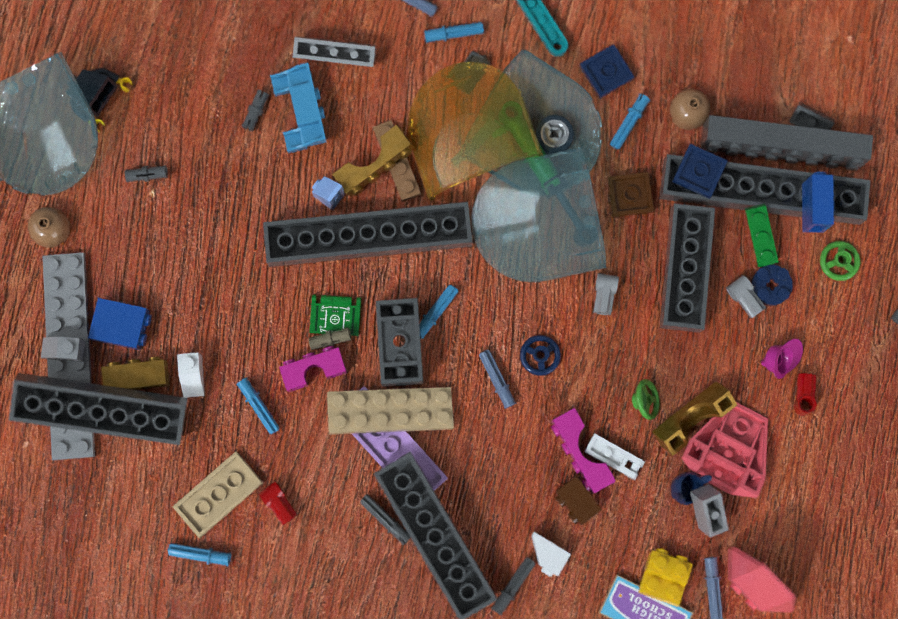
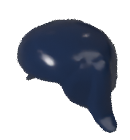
(685, 483)

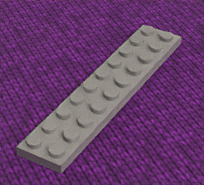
(68, 317)

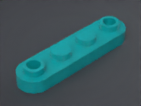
(544, 26)

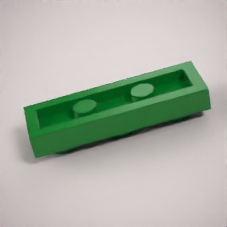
(761, 235)

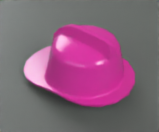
(783, 358)

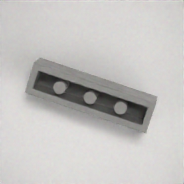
(334, 51)

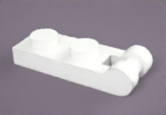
(613, 456)

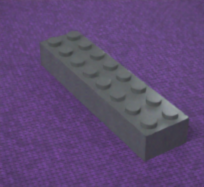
(786, 142)
(97, 408)
(435, 536)

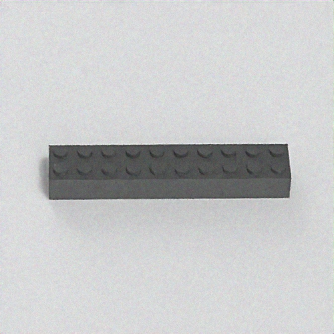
(779, 189)
(367, 234)

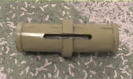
(330, 338)

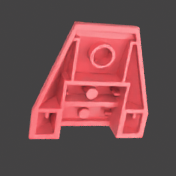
(731, 452)
(757, 584)

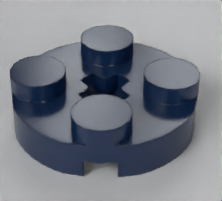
(780, 277)

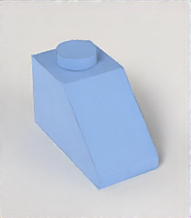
(328, 192)

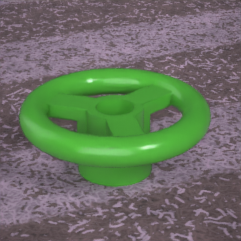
(852, 270)
(642, 399)

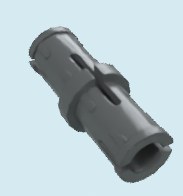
(255, 110)
(146, 173)

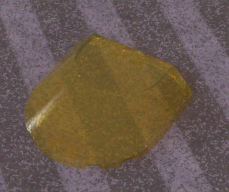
(468, 124)

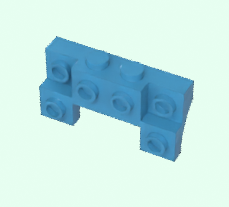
(304, 98)

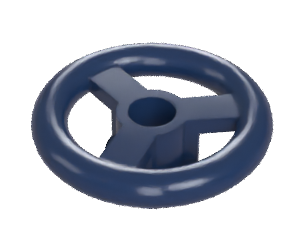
(541, 371)

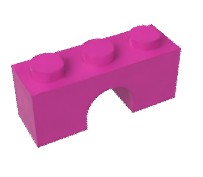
(295, 372)

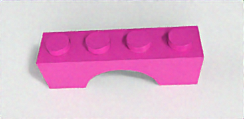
(595, 475)

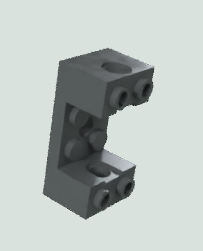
(399, 364)

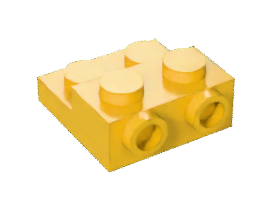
(665, 577)

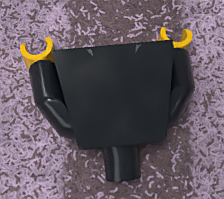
(98, 88)

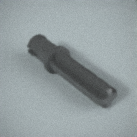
(385, 519)
(513, 586)

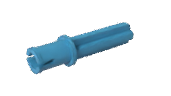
(453, 32)
(629, 122)
(437, 310)
(257, 405)
(199, 554)

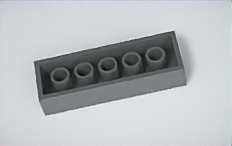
(687, 268)

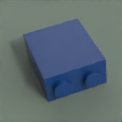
(817, 203)
(120, 324)

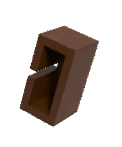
(578, 501)

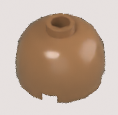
(690, 109)
(48, 227)

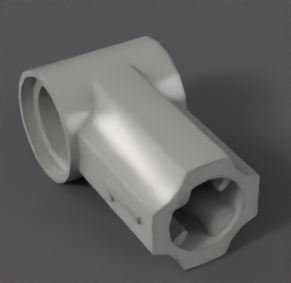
(606, 288)
(742, 292)

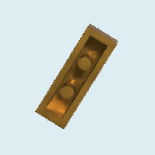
(136, 374)

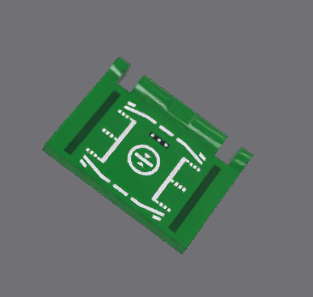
(334, 314)

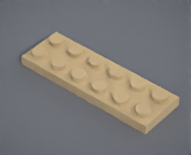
(389, 410)

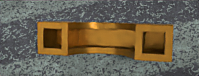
(394, 146)
(712, 402)

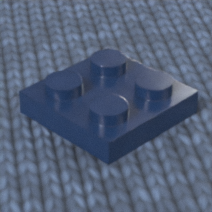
(606, 71)
(699, 171)

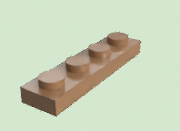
(401, 172)

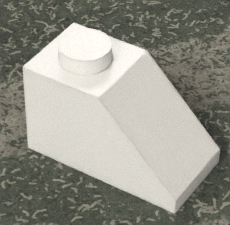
(191, 374)
(549, 555)

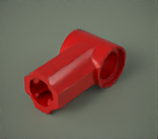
(805, 392)
(275, 499)

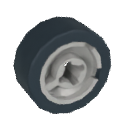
(556, 124)

